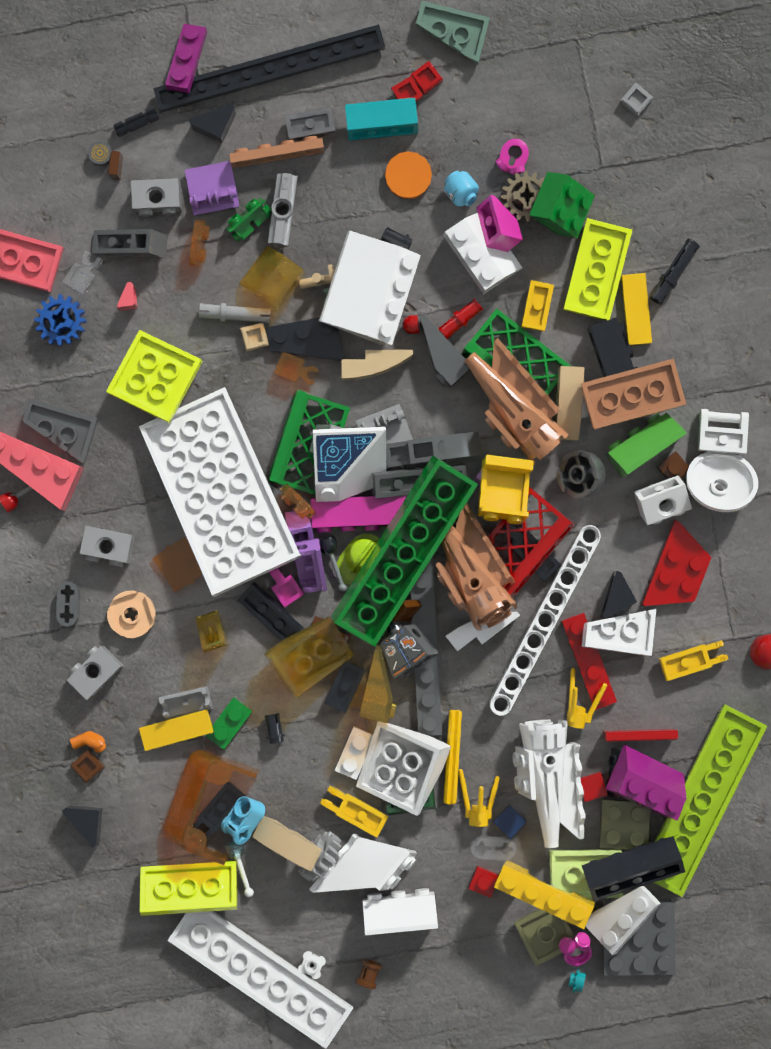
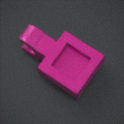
(286, 588)

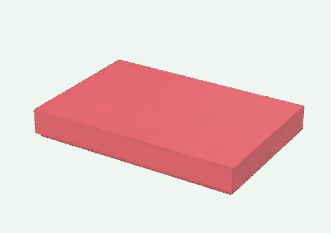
(28, 261)

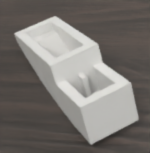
(465, 633)

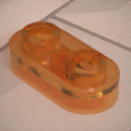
(200, 233)
(301, 507)

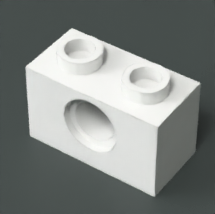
(650, 497)

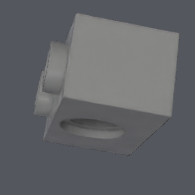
(144, 190)
(94, 538)
(107, 665)

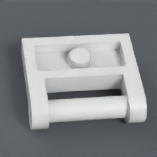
(723, 439)

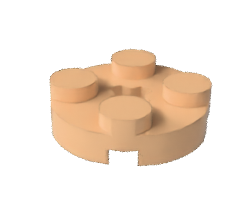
(125, 626)

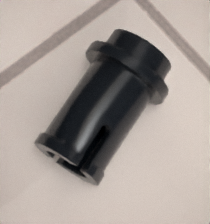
(396, 238)
(274, 728)

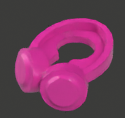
(519, 164)
(568, 945)

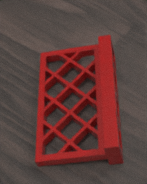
(540, 551)

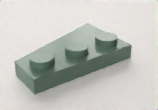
(454, 28)

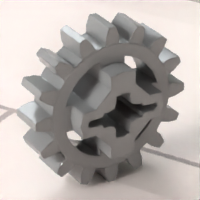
(330, 845)

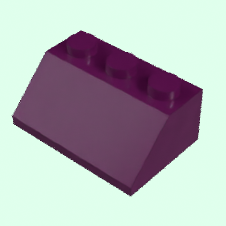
(648, 783)

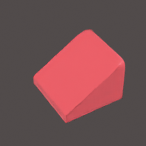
(128, 298)

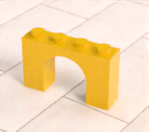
(568, 906)

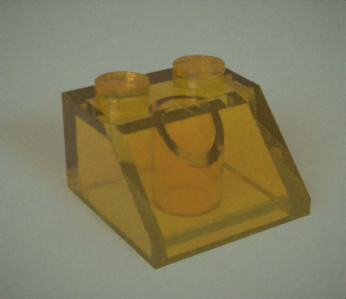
(272, 278)

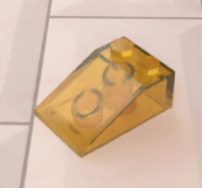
(309, 656)
(378, 695)

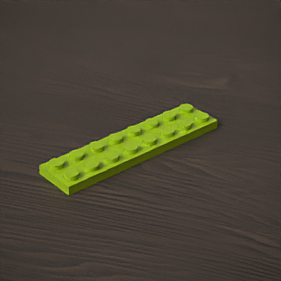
(710, 789)

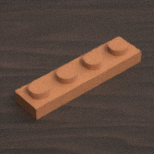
(267, 153)

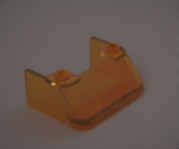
(199, 770)

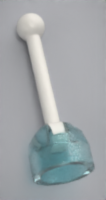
(235, 852)

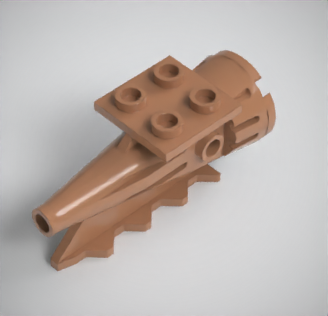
(516, 398)
(475, 572)

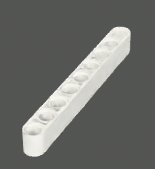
(554, 613)

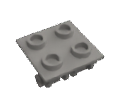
(393, 420)

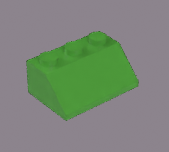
(644, 443)

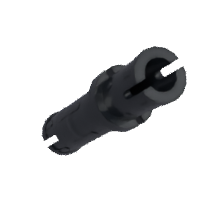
(669, 280)

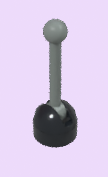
(329, 546)

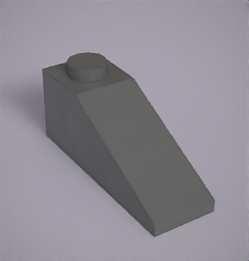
(130, 243)
(445, 358)

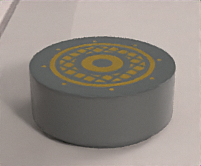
(99, 153)

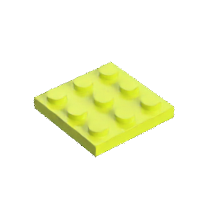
(154, 376)

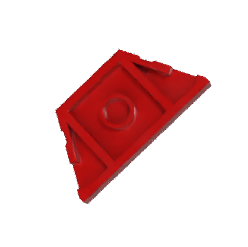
(678, 569)

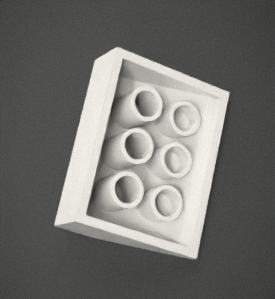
(369, 288)

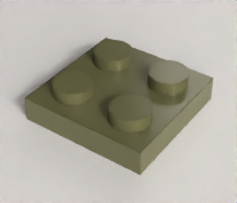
(623, 824)
(542, 934)

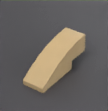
(374, 364)
(569, 400)
(287, 843)

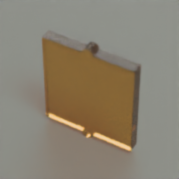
(178, 564)

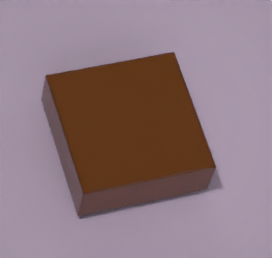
(115, 165)
(407, 610)
(87, 766)

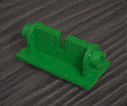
(254, 212)

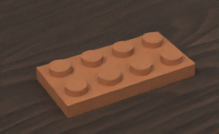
(633, 394)

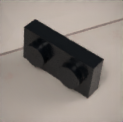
(345, 686)

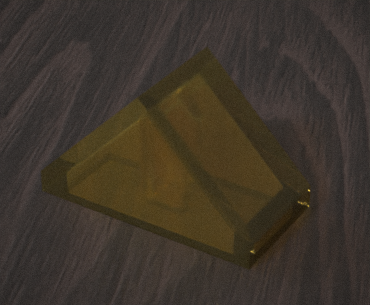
(211, 631)

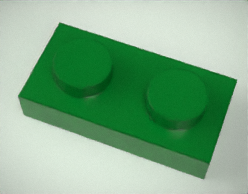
(229, 723)

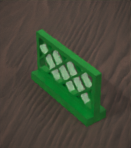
(472, 347)
(289, 436)

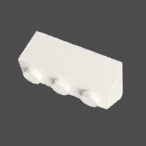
(485, 265)
(399, 912)

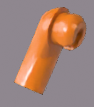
(90, 739)

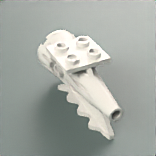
(551, 777)

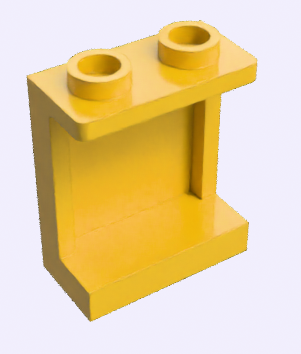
(504, 489)

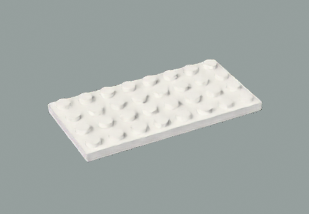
(220, 492)

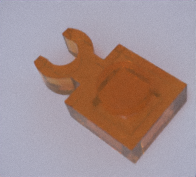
(292, 368)

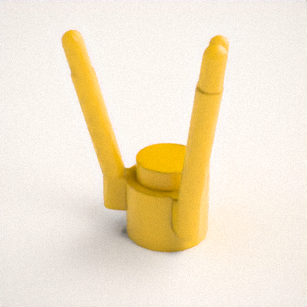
(576, 714)
(478, 815)

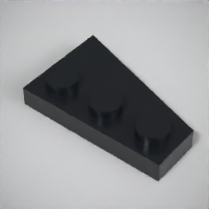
(307, 339)

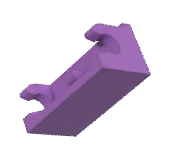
(310, 566)

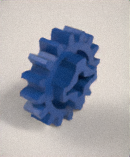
(63, 311)

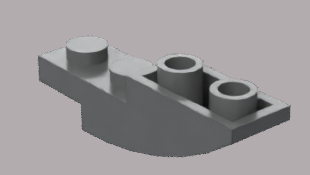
(442, 447)

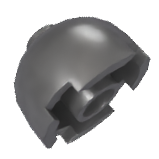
(581, 474)

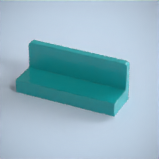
(381, 119)

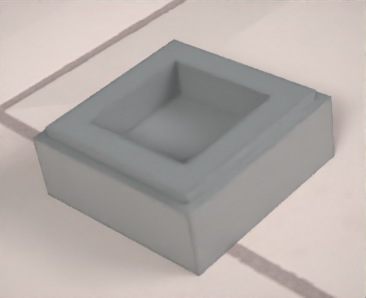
(636, 99)

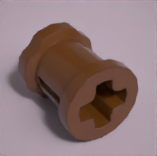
(368, 973)

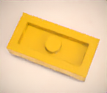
(537, 306)

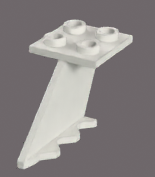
(365, 865)

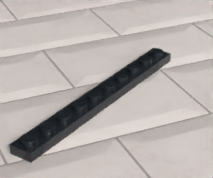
(273, 67)

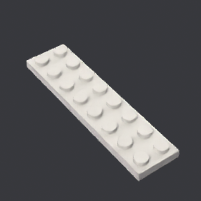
(261, 975)

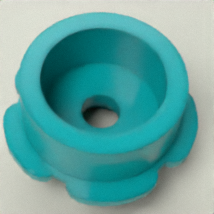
(577, 981)

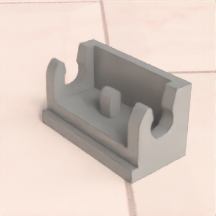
(186, 702)

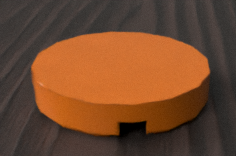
(408, 175)

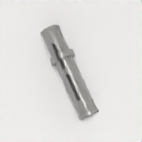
(226, 312)

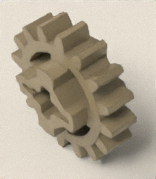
(517, 196)

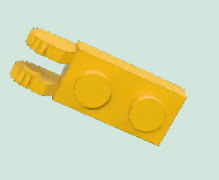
(690, 660)
(356, 812)

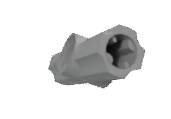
(284, 196)

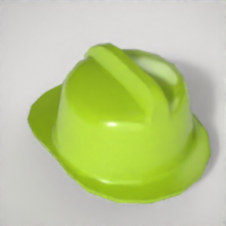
(355, 556)

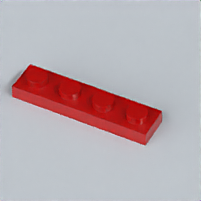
(588, 661)

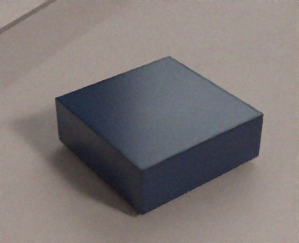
(509, 821)

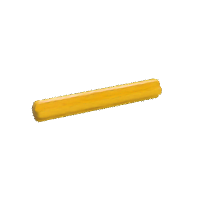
(452, 760)

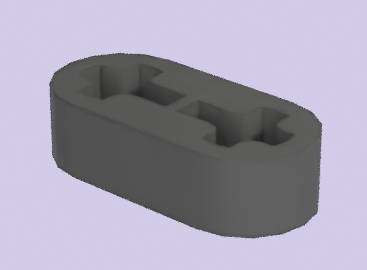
(74, 605)

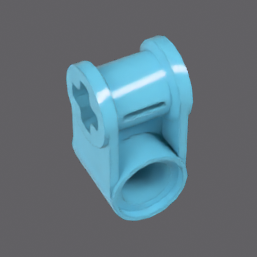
(243, 819)

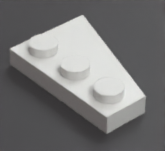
(623, 633)
(621, 918)

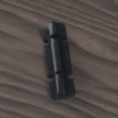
(136, 122)

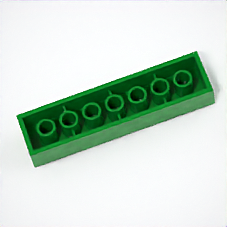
(403, 551)

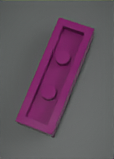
(186, 58)

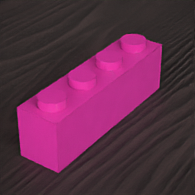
(355, 513)

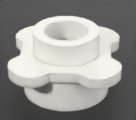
(318, 962)

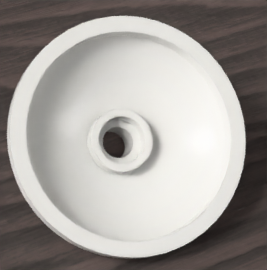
(723, 472)

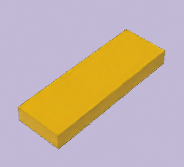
(636, 309)
(176, 729)

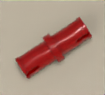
(460, 318)

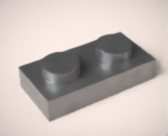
(310, 124)

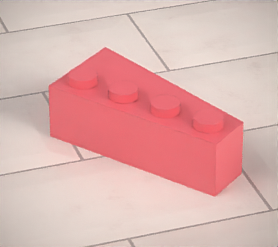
(41, 470)

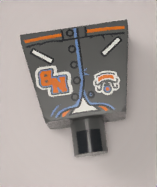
(406, 649)

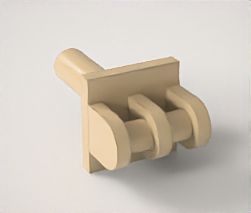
(317, 279)

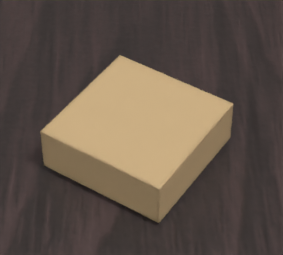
(254, 336)

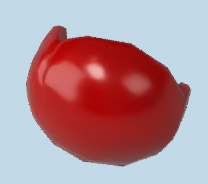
(761, 651)

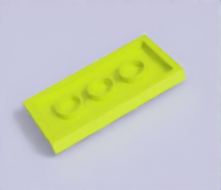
(597, 269)
(188, 888)

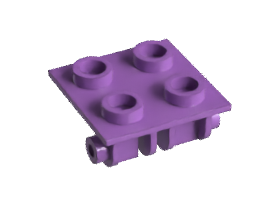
(212, 188)

